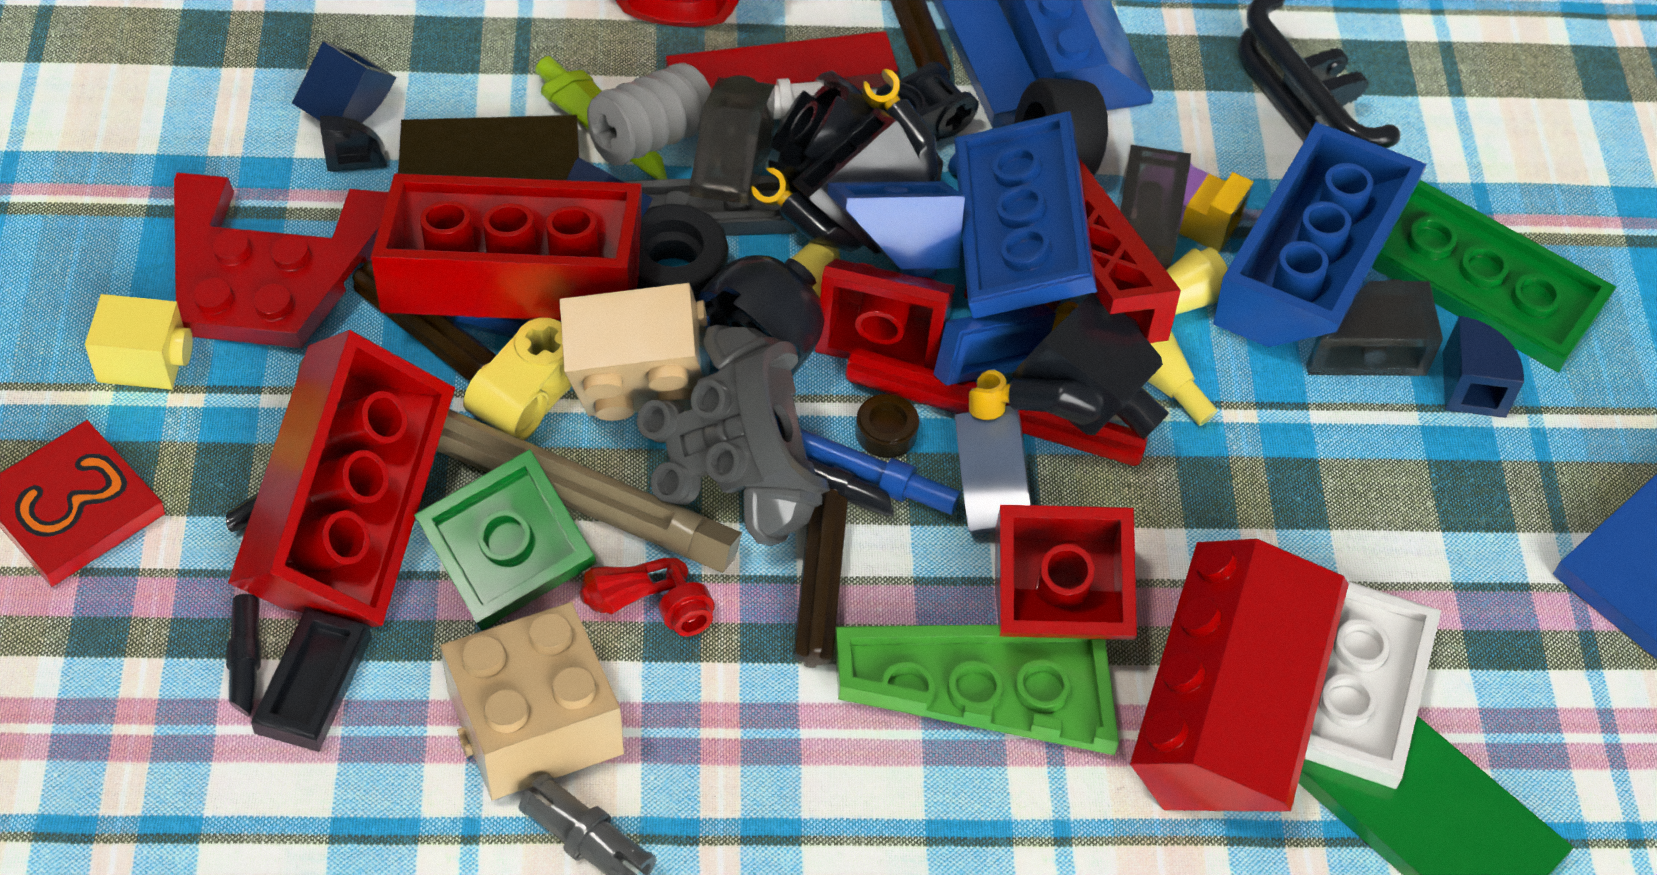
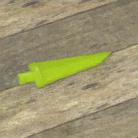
(573, 94)

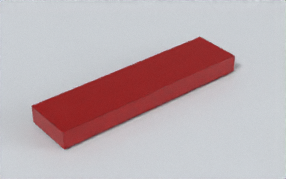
(851, 56)

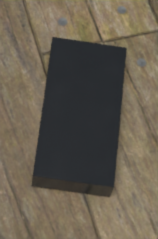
(311, 679)

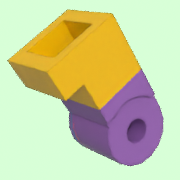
(1213, 207)

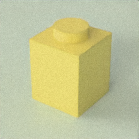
(137, 342)

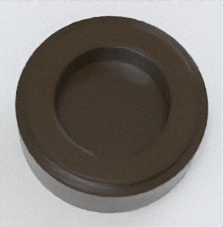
(887, 425)

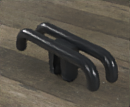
(1309, 83)

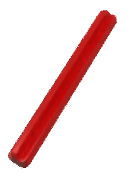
(920, 385)

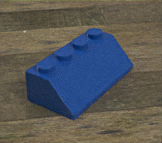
(1079, 44)
(1316, 239)

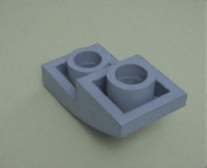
(991, 467)

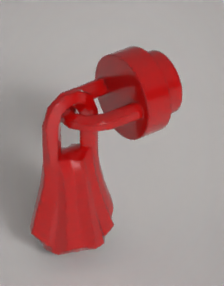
(683, 608)

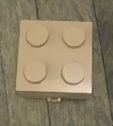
(634, 348)
(532, 700)

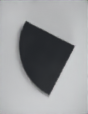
(350, 144)

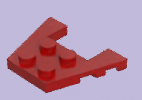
(262, 282)

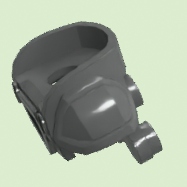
(736, 435)

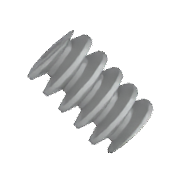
(647, 113)

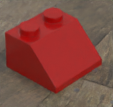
(882, 313)
(1065, 572)

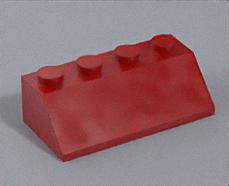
(503, 244)
(343, 481)
(1239, 679)

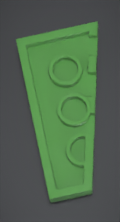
(981, 680)

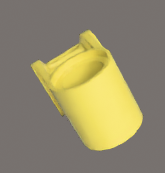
(521, 380)

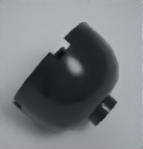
(817, 124)
(770, 298)

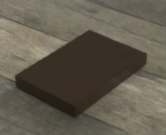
(490, 146)

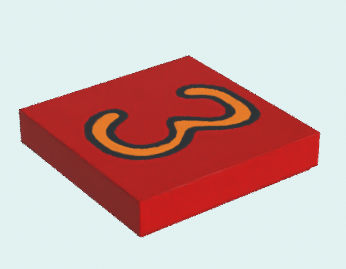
(73, 503)

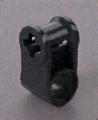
(936, 100)

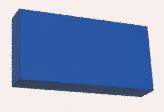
(991, 343)

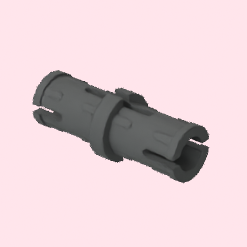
(584, 830)

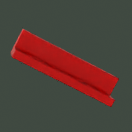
(1125, 268)

